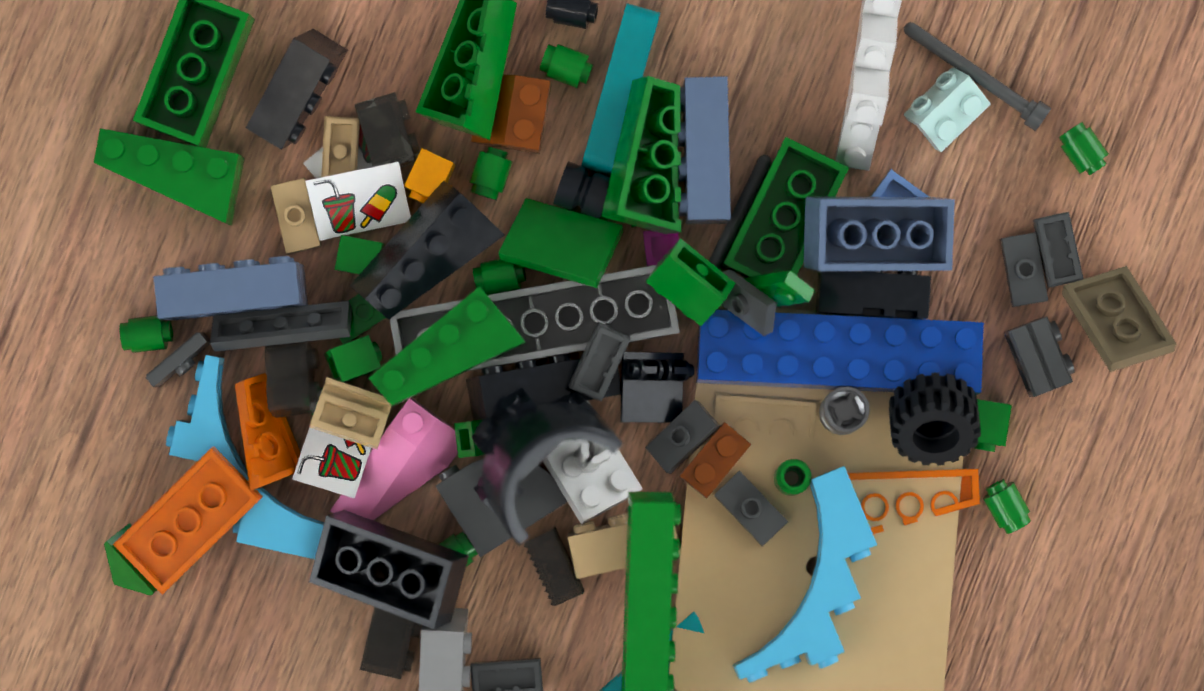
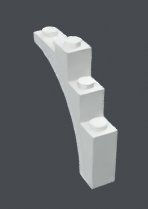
(868, 83)

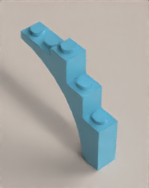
(269, 521)
(810, 631)

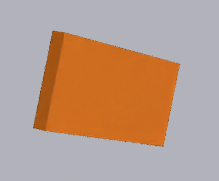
(187, 520)

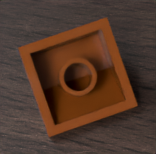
(519, 114)

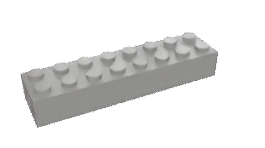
(561, 315)

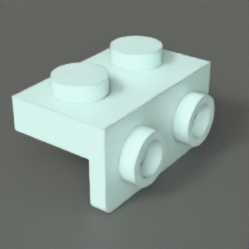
(947, 108)

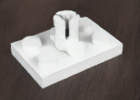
(590, 477)

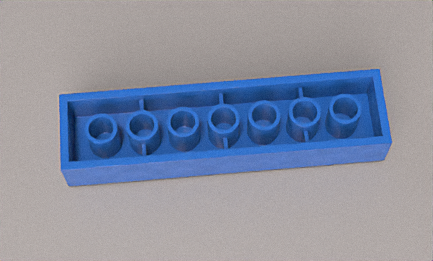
(837, 351)

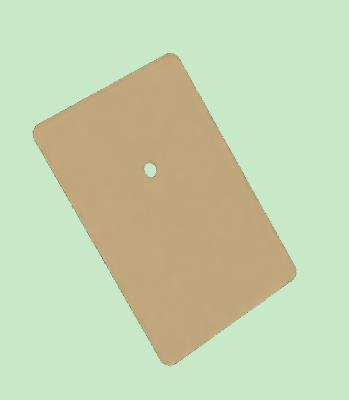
(751, 590)

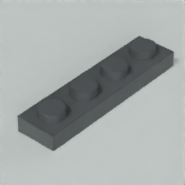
(281, 326)

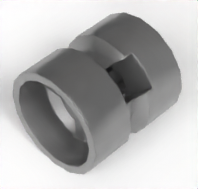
(844, 410)

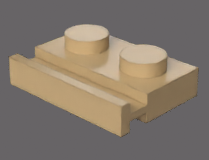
(351, 413)

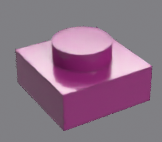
(657, 245)

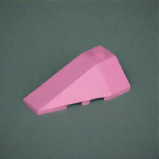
(408, 456)

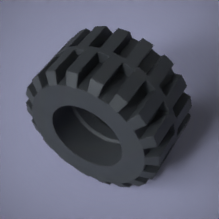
(934, 419)

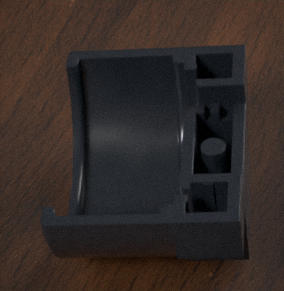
(522, 437)

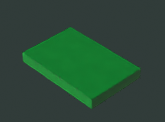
(561, 242)

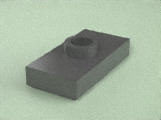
(1058, 249)
(1024, 269)
(750, 305)
(179, 361)
(599, 361)
(682, 436)
(750, 508)
(507, 675)

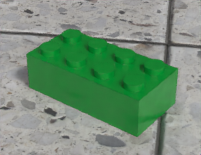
(194, 70)
(775, 224)

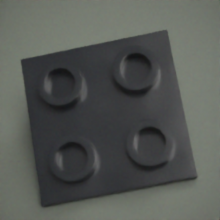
(653, 386)

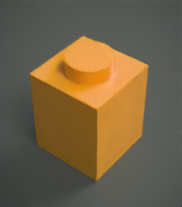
(427, 175)

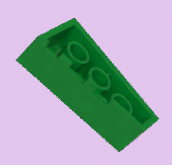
(470, 67)
(647, 159)
(184, 172)
(452, 345)

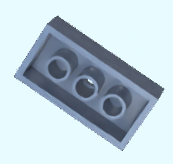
(706, 151)
(910, 235)
(230, 290)

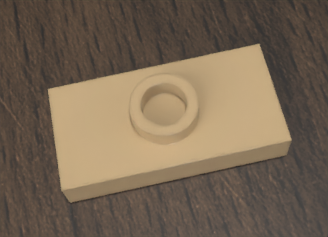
(295, 216)

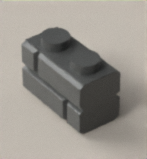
(1039, 356)

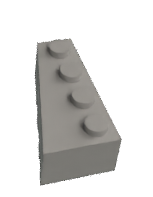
(444, 655)

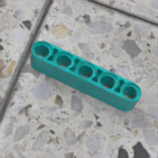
(626, 64)

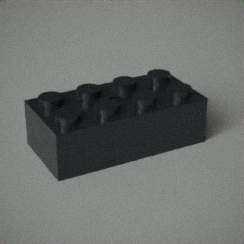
(388, 569)

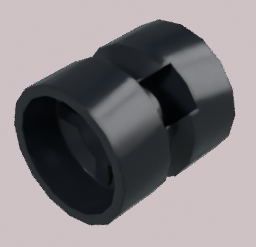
(581, 190)

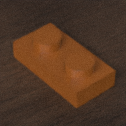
(715, 460)

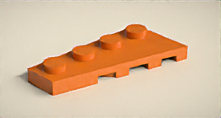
(968, 495)

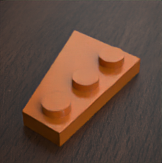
(267, 440)

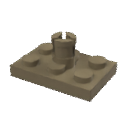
(1118, 318)

